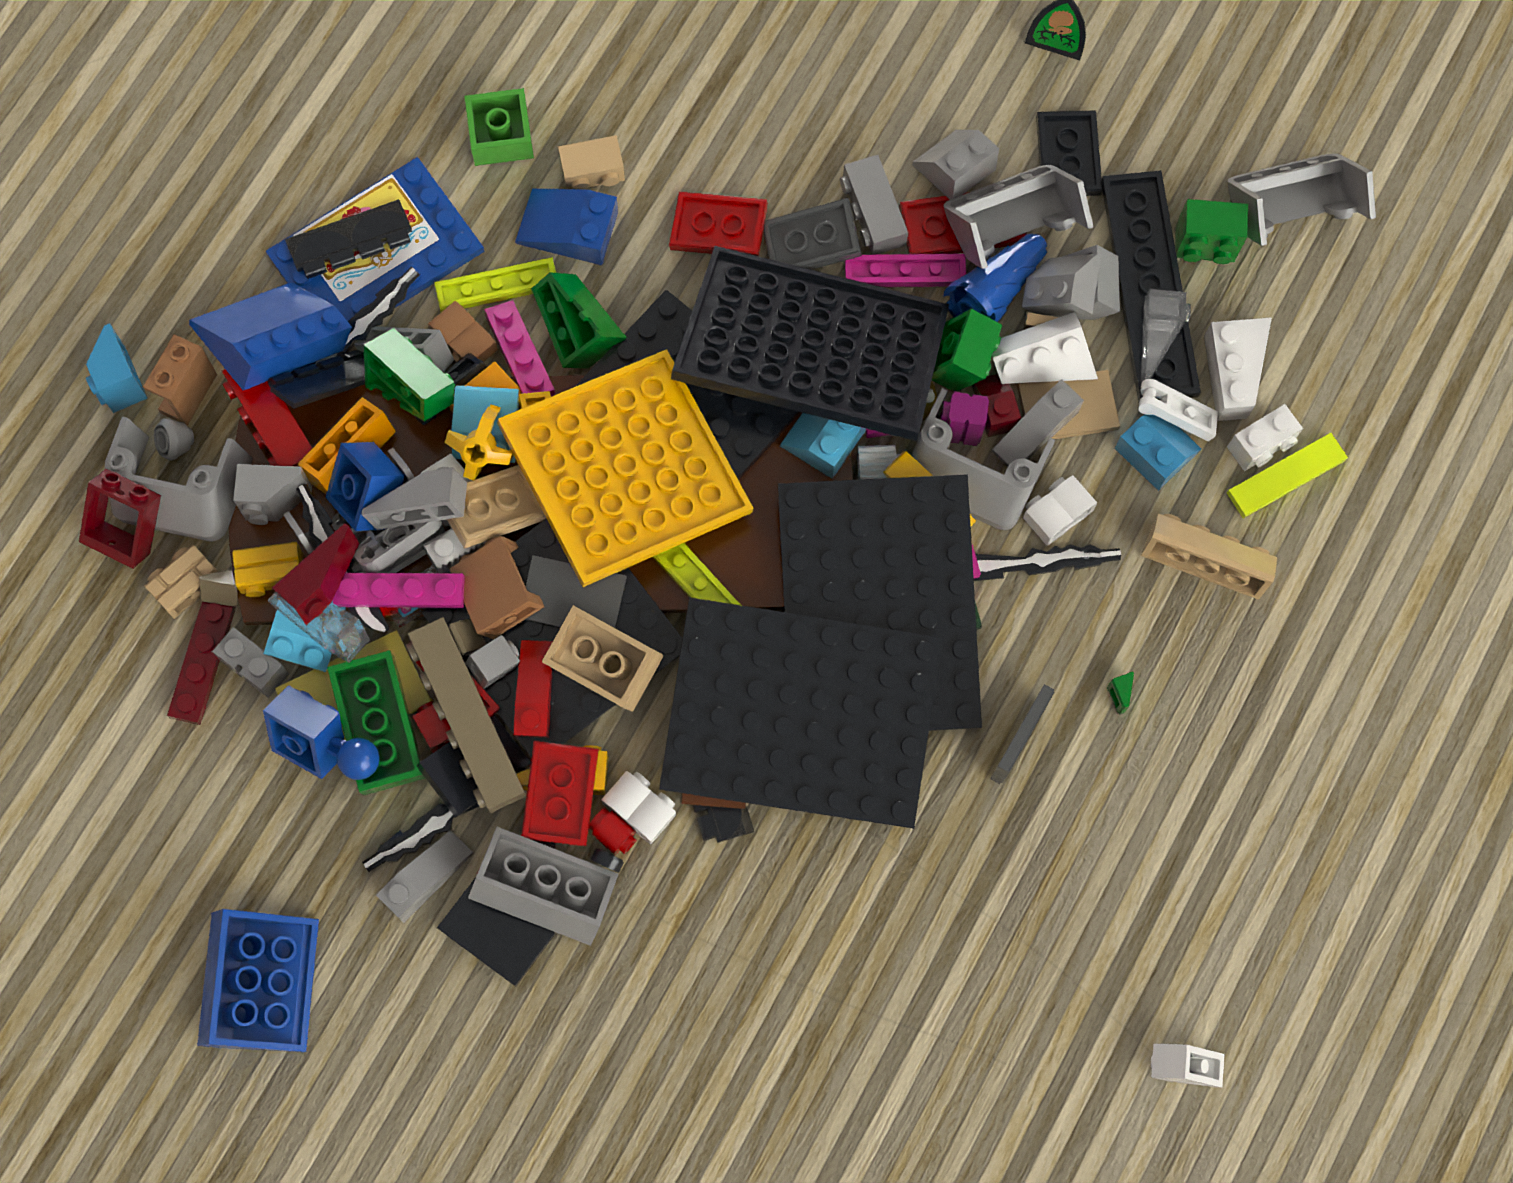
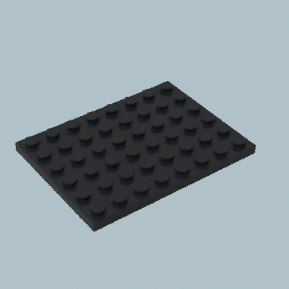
(812, 343)
(890, 560)
(801, 713)

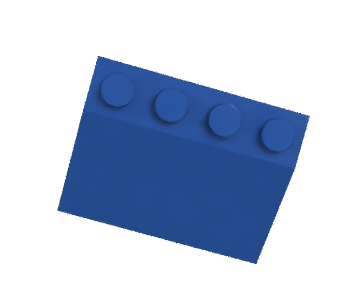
(272, 333)
(258, 981)

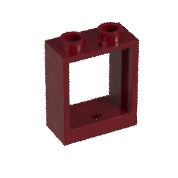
(98, 534)

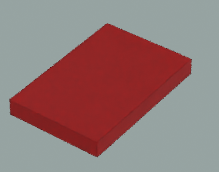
(719, 221)
(560, 793)

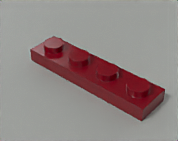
(200, 663)

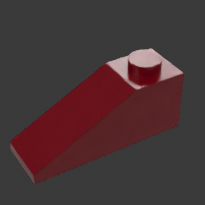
(316, 578)

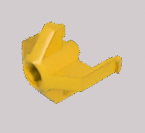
(479, 445)

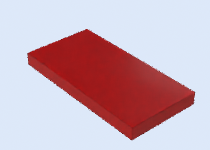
(930, 229)

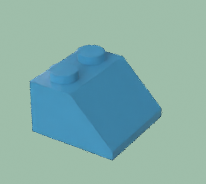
(113, 372)
(1156, 449)

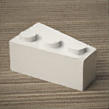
(1045, 353)
(1235, 364)

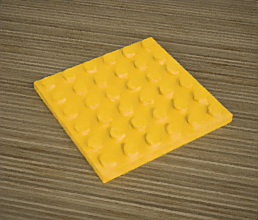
(624, 467)

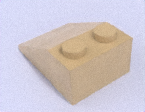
(602, 658)

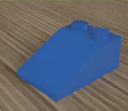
(569, 223)

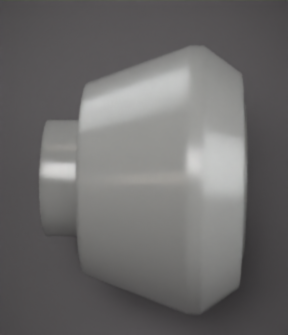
(172, 438)

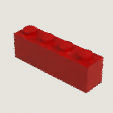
(272, 420)

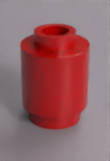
(612, 831)

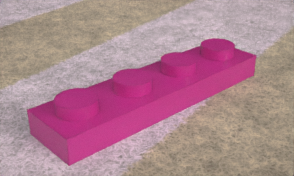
(906, 269)
(518, 348)
(401, 590)

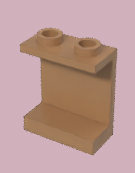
(181, 379)
(495, 589)

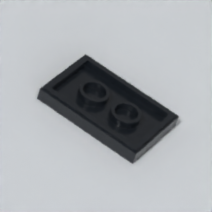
(1072, 145)
(448, 778)
(495, 937)

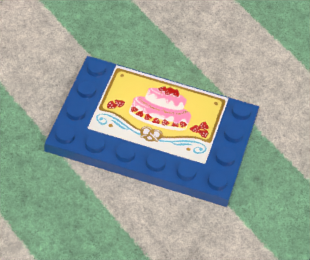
(437, 246)

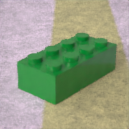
(376, 709)

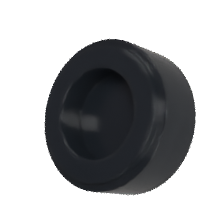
(607, 859)

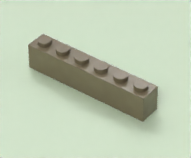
(466, 715)

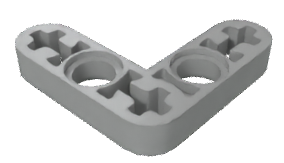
(374, 545)

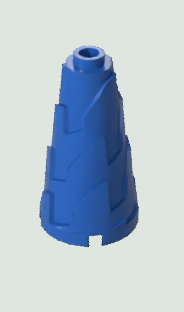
(994, 287)

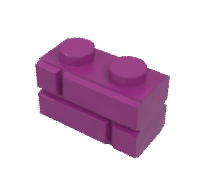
(966, 417)

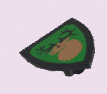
(1059, 29)

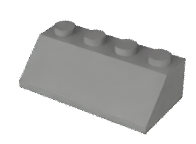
(543, 886)

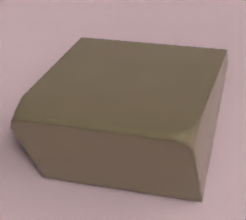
(219, 588)
(466, 637)

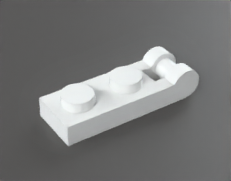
(1178, 409)

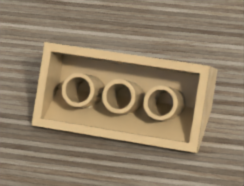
(1210, 556)

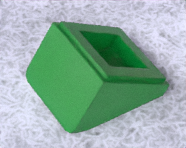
(1120, 691)

